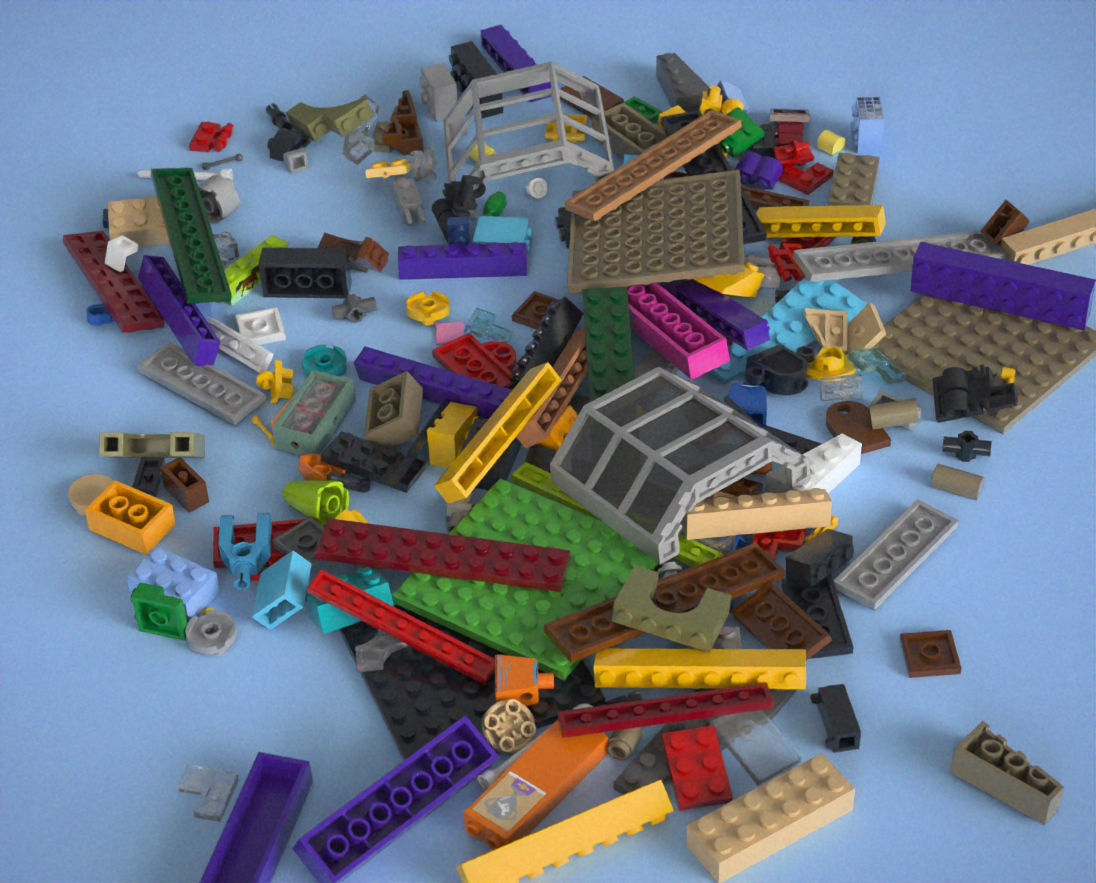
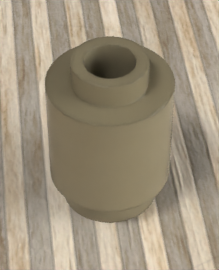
(623, 742)

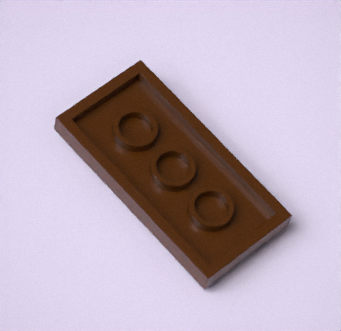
(780, 622)

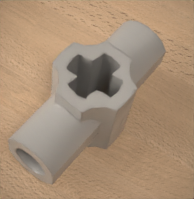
(457, 511)

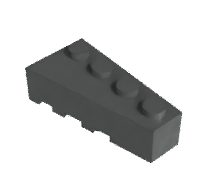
(679, 82)

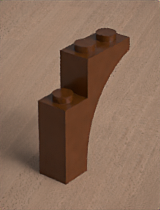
(362, 254)

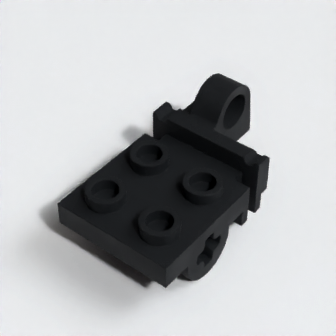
(458, 200)
(966, 393)

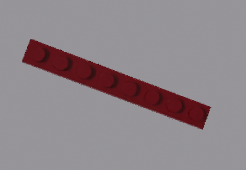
(664, 710)

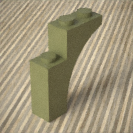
(339, 119)

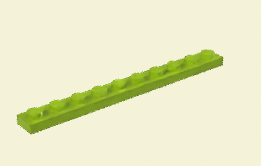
(540, 482)

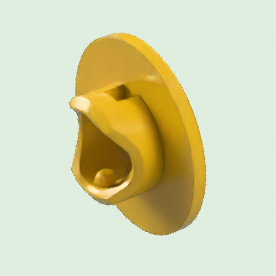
(830, 363)

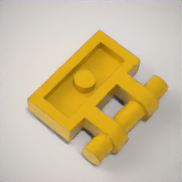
(574, 135)

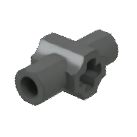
(354, 308)

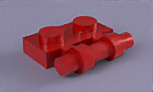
(210, 136)
(786, 253)

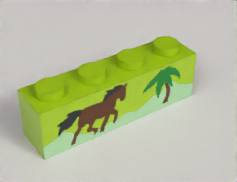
(244, 273)

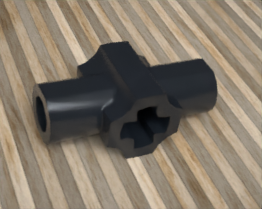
(966, 446)

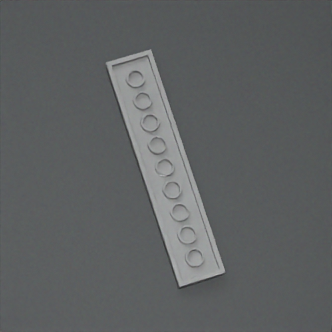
(883, 256)

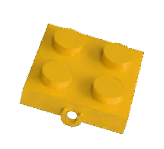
(381, 168)

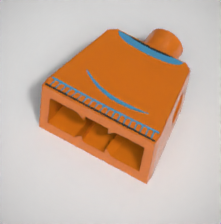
(520, 680)

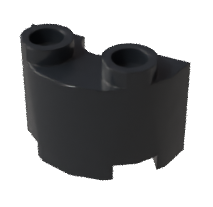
(285, 141)

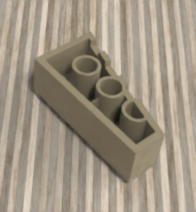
(1006, 774)

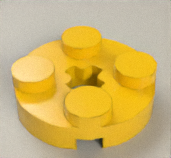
(427, 307)

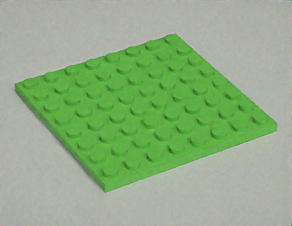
(515, 616)

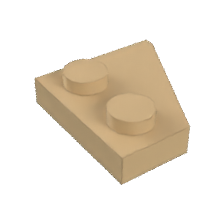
(828, 327)

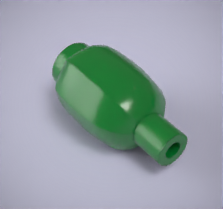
(495, 204)

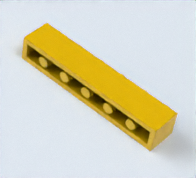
(822, 221)

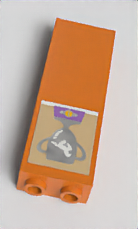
(533, 786)

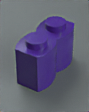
(759, 170)

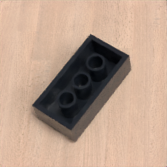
(468, 65)
(305, 272)

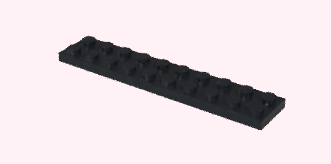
(713, 162)

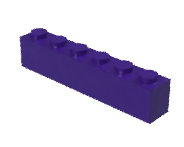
(509, 55)
(462, 261)
(724, 314)

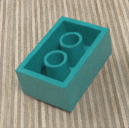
(331, 618)

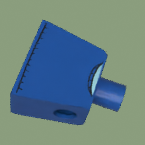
(752, 399)

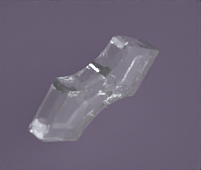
(375, 652)

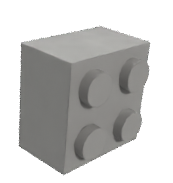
(438, 91)

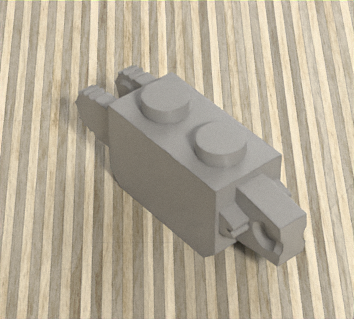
(408, 200)

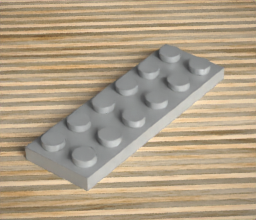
(202, 384)
(895, 554)

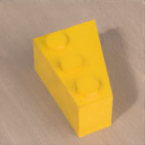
(450, 433)

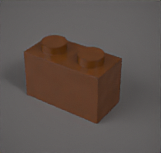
(184, 484)

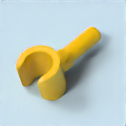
(1008, 375)

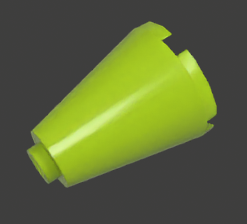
(317, 498)

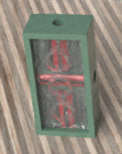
(314, 413)

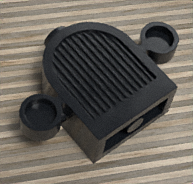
(780, 369)

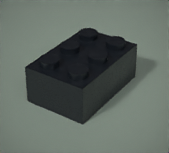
(504, 463)

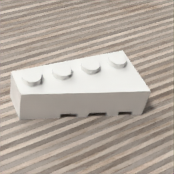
(828, 466)

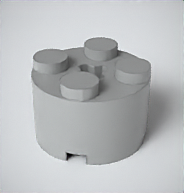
(219, 198)

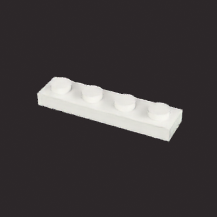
(241, 347)

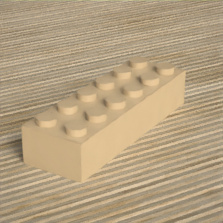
(770, 817)

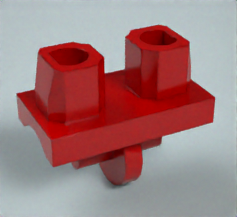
(794, 153)

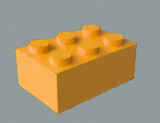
(130, 517)

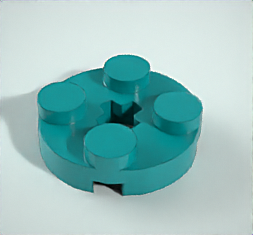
(333, 357)

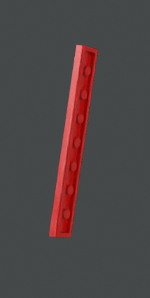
(402, 626)

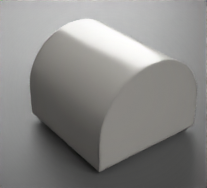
(296, 160)

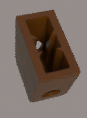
(1004, 223)

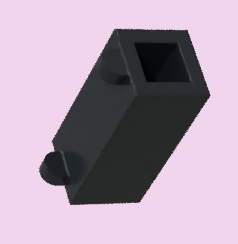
(837, 718)

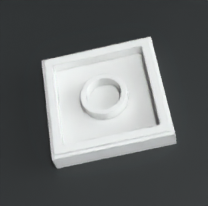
(261, 326)

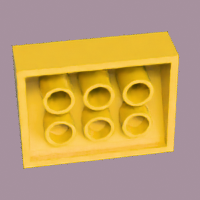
(738, 284)

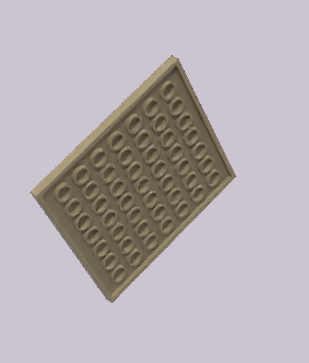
(661, 235)
(949, 334)

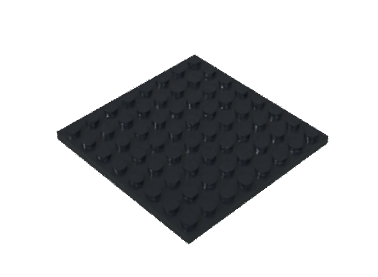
(426, 696)

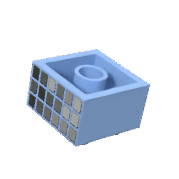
(868, 125)

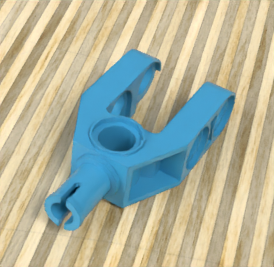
(244, 557)

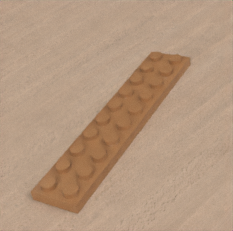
(652, 165)

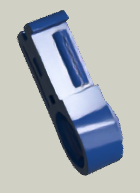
(103, 318)

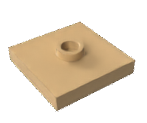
(864, 329)

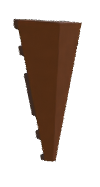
(403, 129)

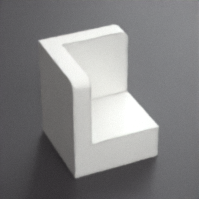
(118, 250)

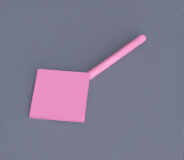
(448, 331)

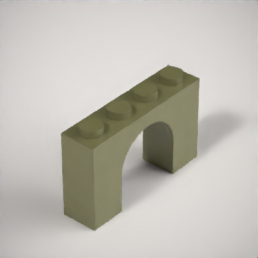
(152, 445)
(693, 628)

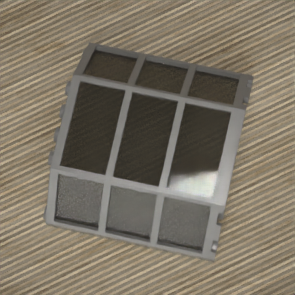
(659, 451)

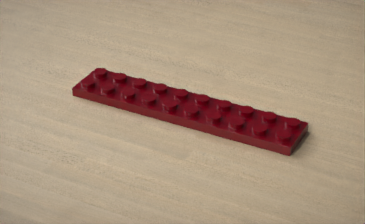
(443, 555)

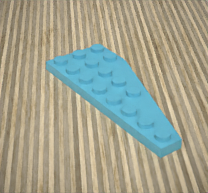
(789, 324)

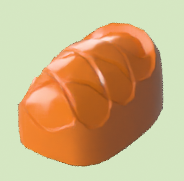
(313, 469)

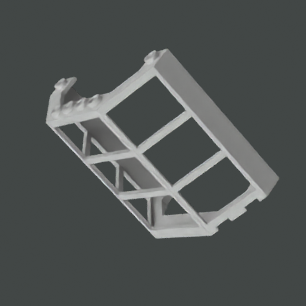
(531, 157)

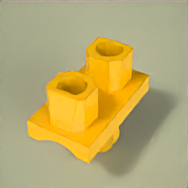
(277, 381)

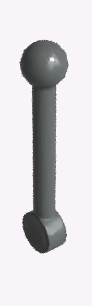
(206, 166)

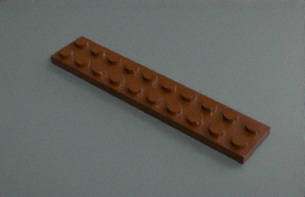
(732, 573)

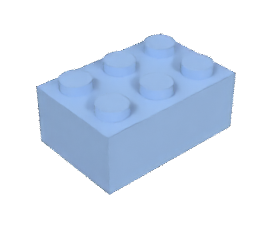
(179, 579)

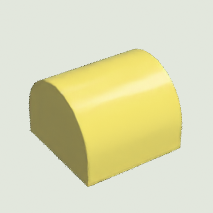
(830, 142)

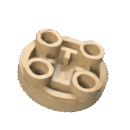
(86, 490)
(508, 726)

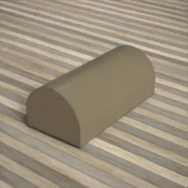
(894, 413)
(957, 481)

